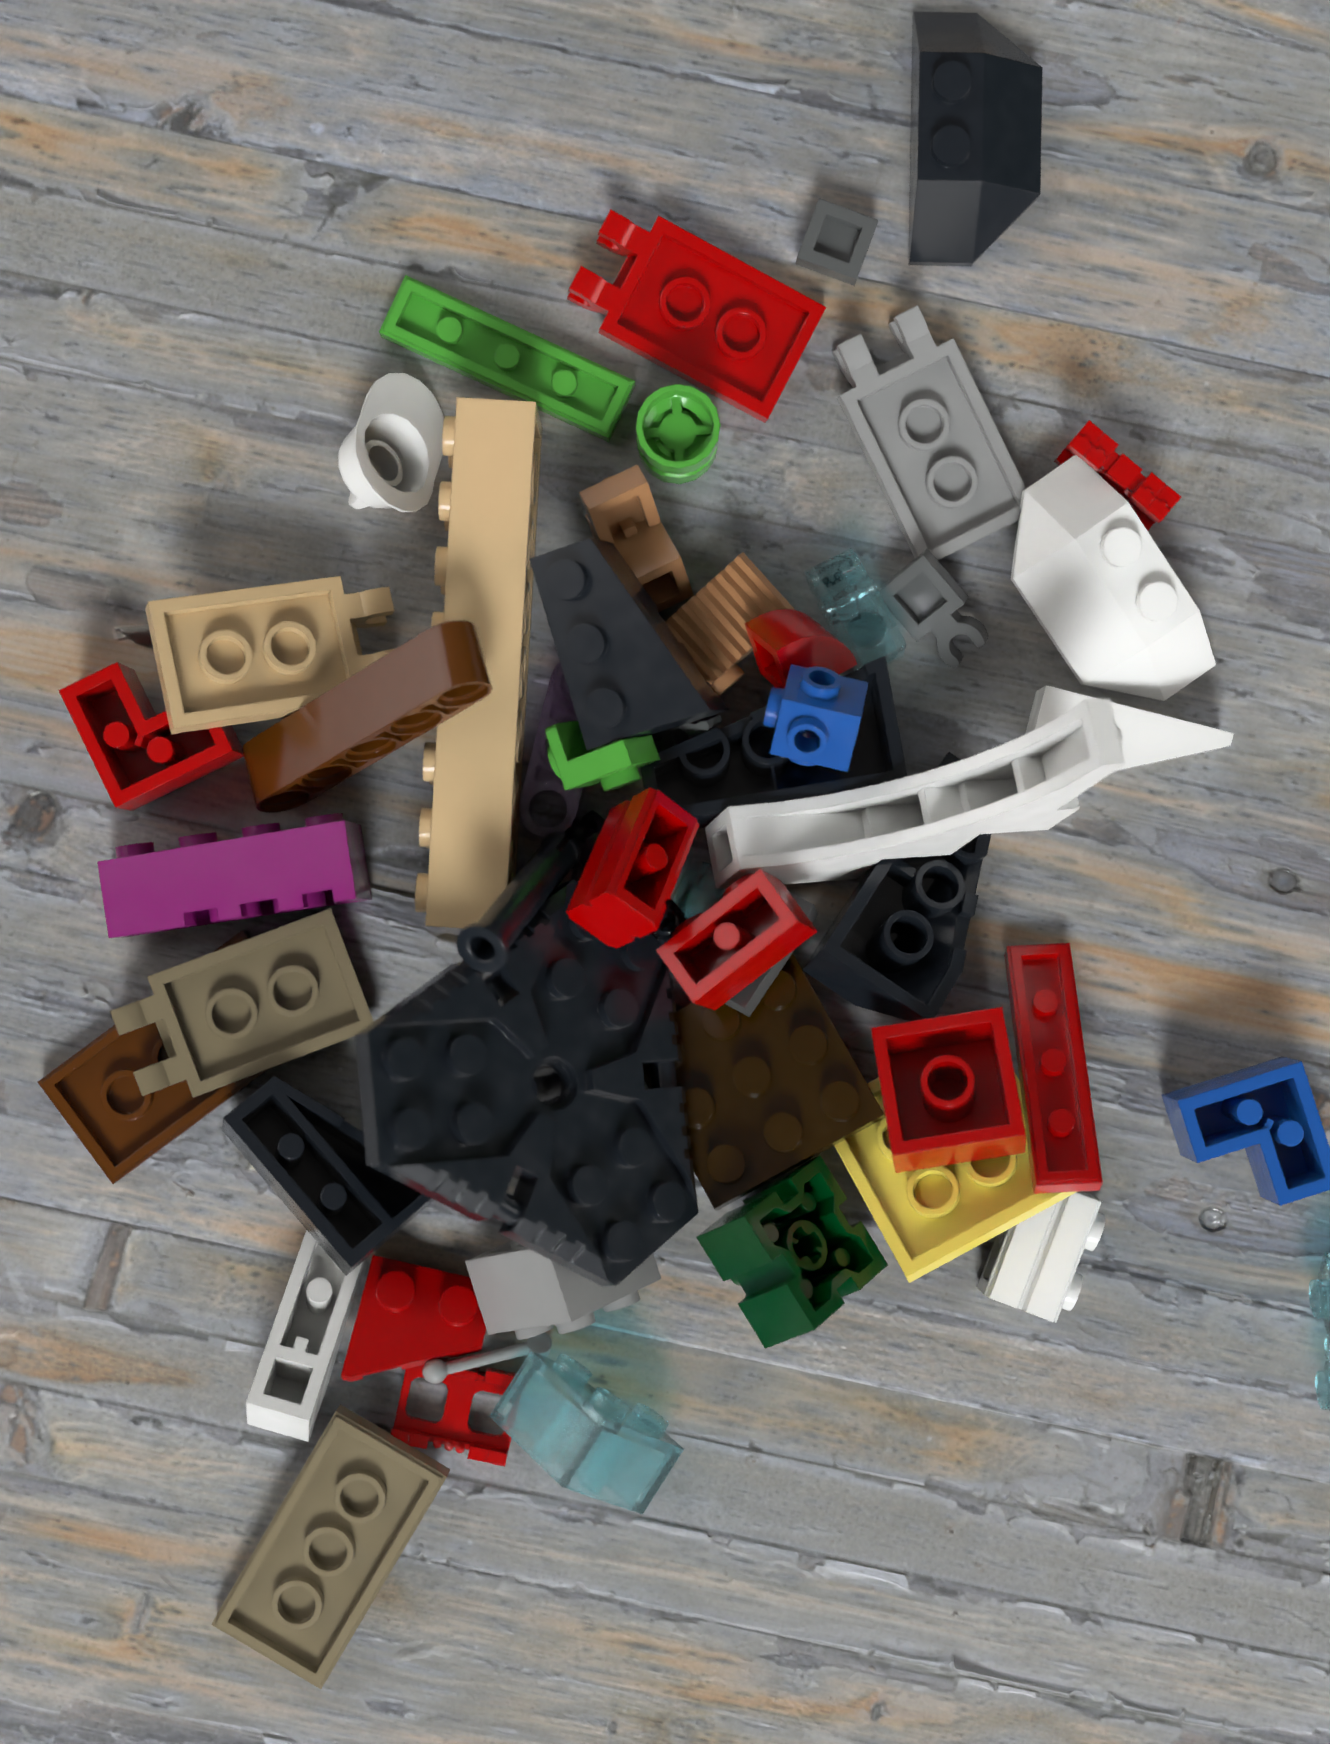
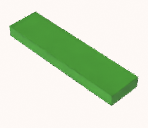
(507, 358)

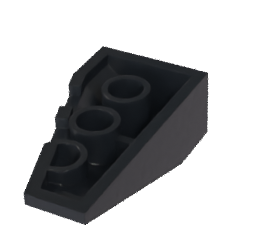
(903, 932)

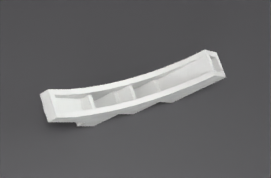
(931, 813)

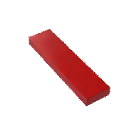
(1052, 1069)

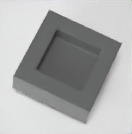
(836, 241)

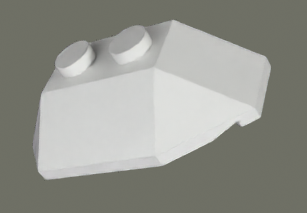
(1105, 588)

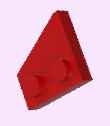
(410, 1318)

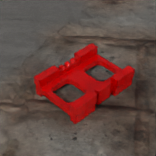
(1147, 496)
(453, 1427)

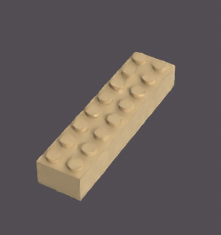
(490, 583)

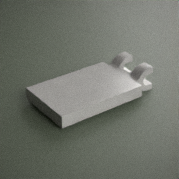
(929, 439)

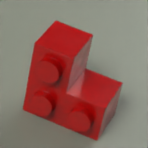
(134, 745)

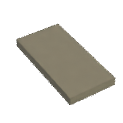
(330, 1546)

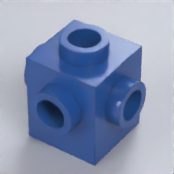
(816, 717)

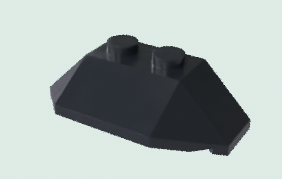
(969, 137)

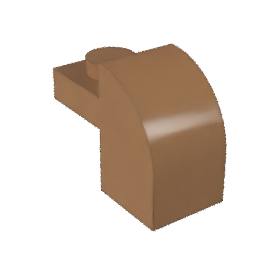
(625, 514)

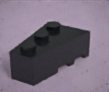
(321, 1172)

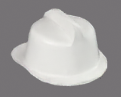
(394, 446)

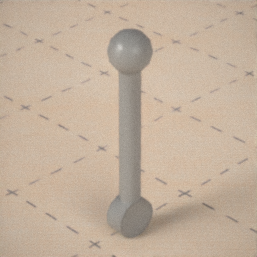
(436, 1369)

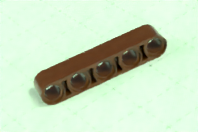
(367, 716)

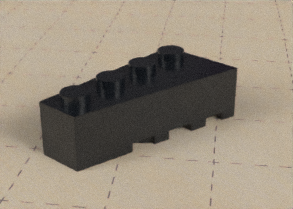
(737, 769)

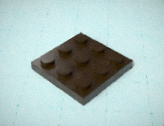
(766, 1087)

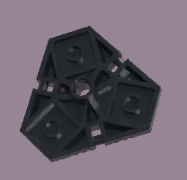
(595, 1150)

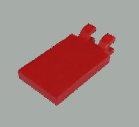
(699, 313)

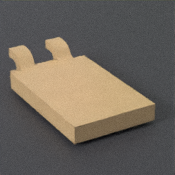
(259, 649)

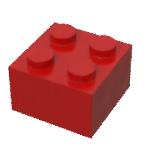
(949, 1090)

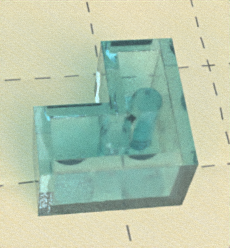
(586, 1433)

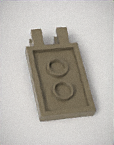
(250, 1006)

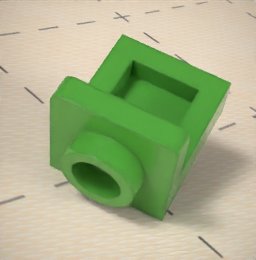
(611, 765)

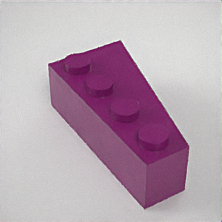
(234, 878)

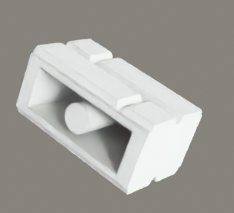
(1038, 1258)

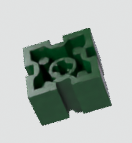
(792, 1252)

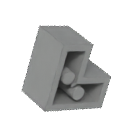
(532, 1293)

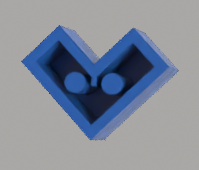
(1265, 1112)

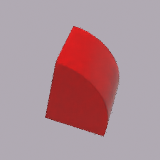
(794, 638)

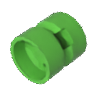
(677, 433)

